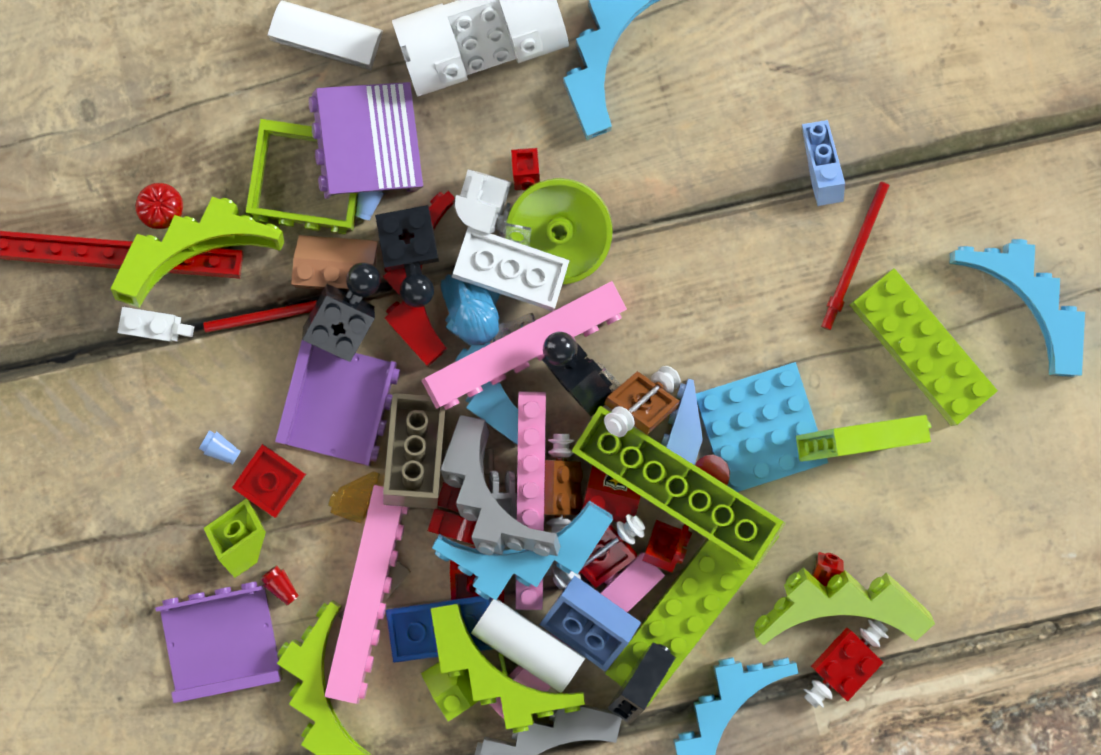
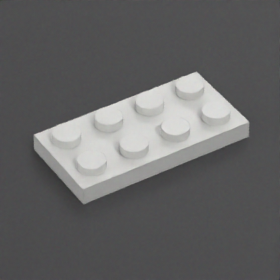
(510, 269)

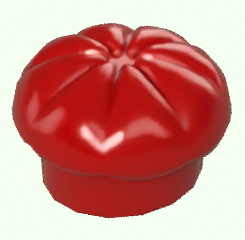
(158, 205)

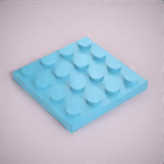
(756, 426)

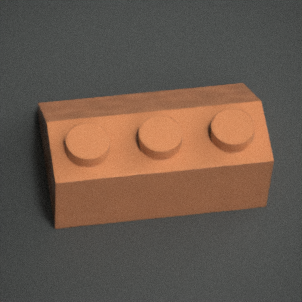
(328, 260)

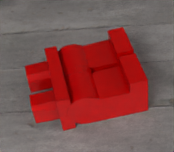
(449, 523)

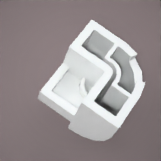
(482, 200)

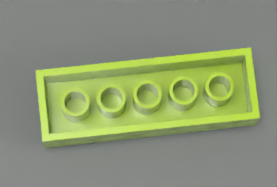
(923, 347)

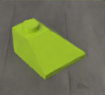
(237, 538)
(450, 693)

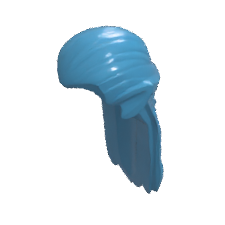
(471, 310)

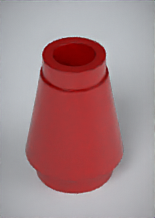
(279, 585)

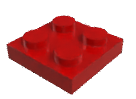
(269, 481)

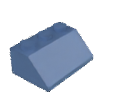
(590, 623)

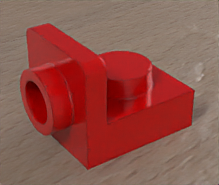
(525, 168)
(826, 567)

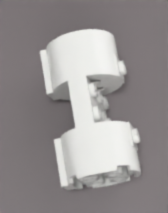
(473, 35)

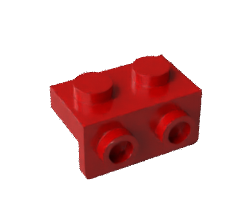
(666, 545)

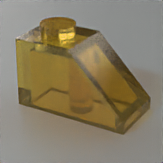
(354, 498)

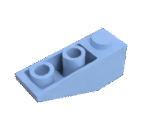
(823, 163)
(686, 432)

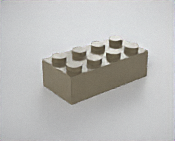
(414, 452)

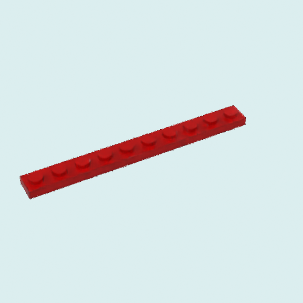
(108, 254)

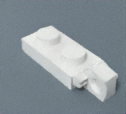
(152, 325)

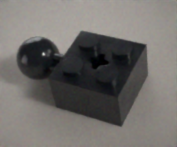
(416, 288)
(337, 306)
(575, 371)

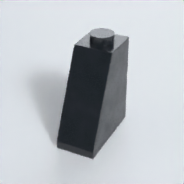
(642, 682)

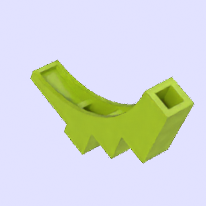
(219, 227)
(844, 596)
(307, 663)
(518, 701)

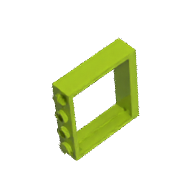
(296, 131)
(863, 438)

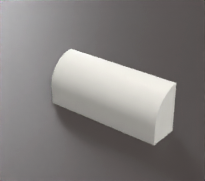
(325, 34)
(528, 645)

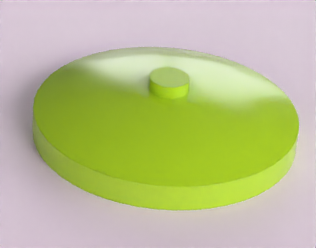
(565, 222)

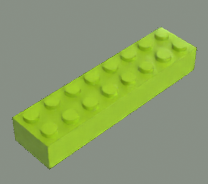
(681, 489)
(685, 609)

